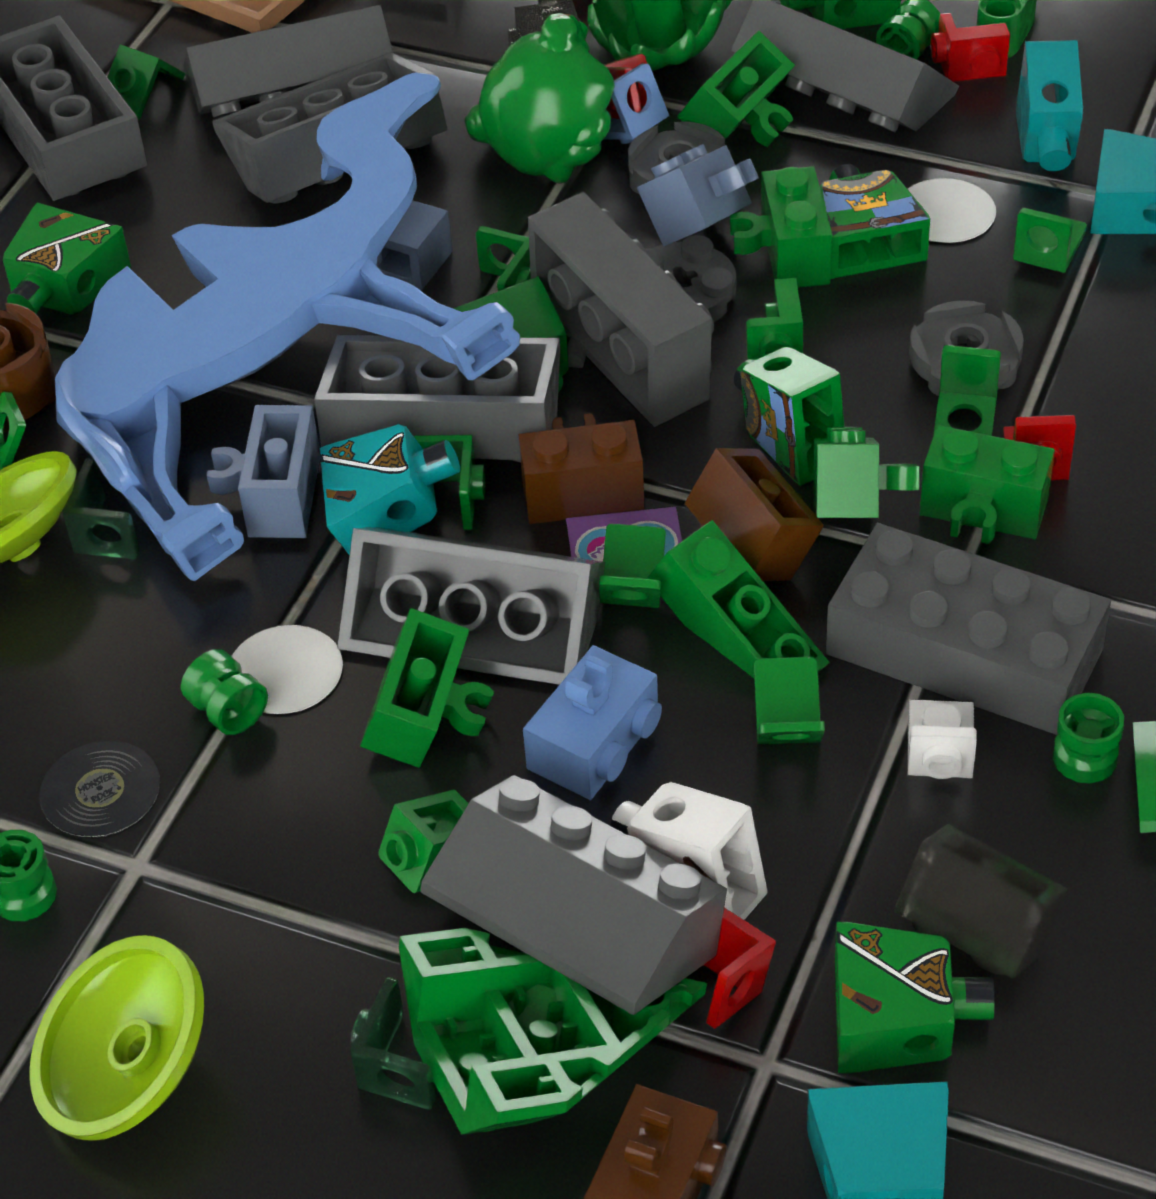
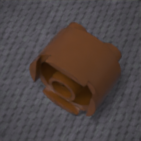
(25, 361)

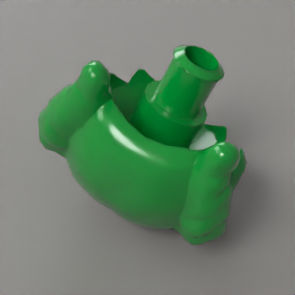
(659, 29)
(545, 102)

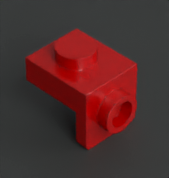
(970, 51)

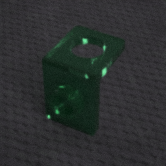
(85, 511)
(369, 1053)

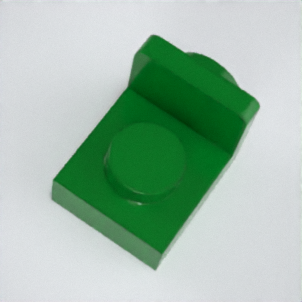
(781, 324)
(418, 833)

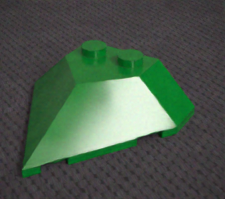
(514, 1034)

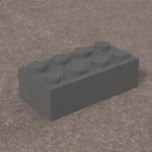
(64, 111)
(623, 308)
(966, 626)

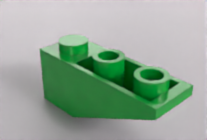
(728, 602)

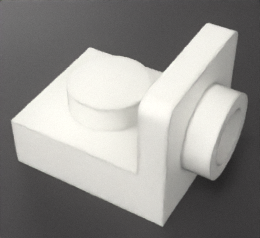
(941, 739)

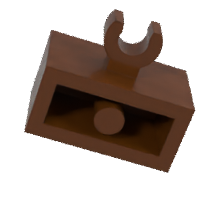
(581, 470)
(755, 511)
(660, 1150)

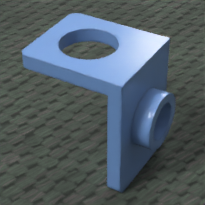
(635, 123)

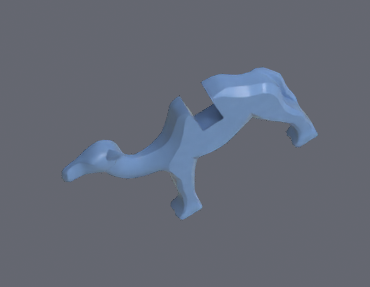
(259, 298)

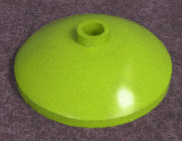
(32, 501)
(117, 1038)

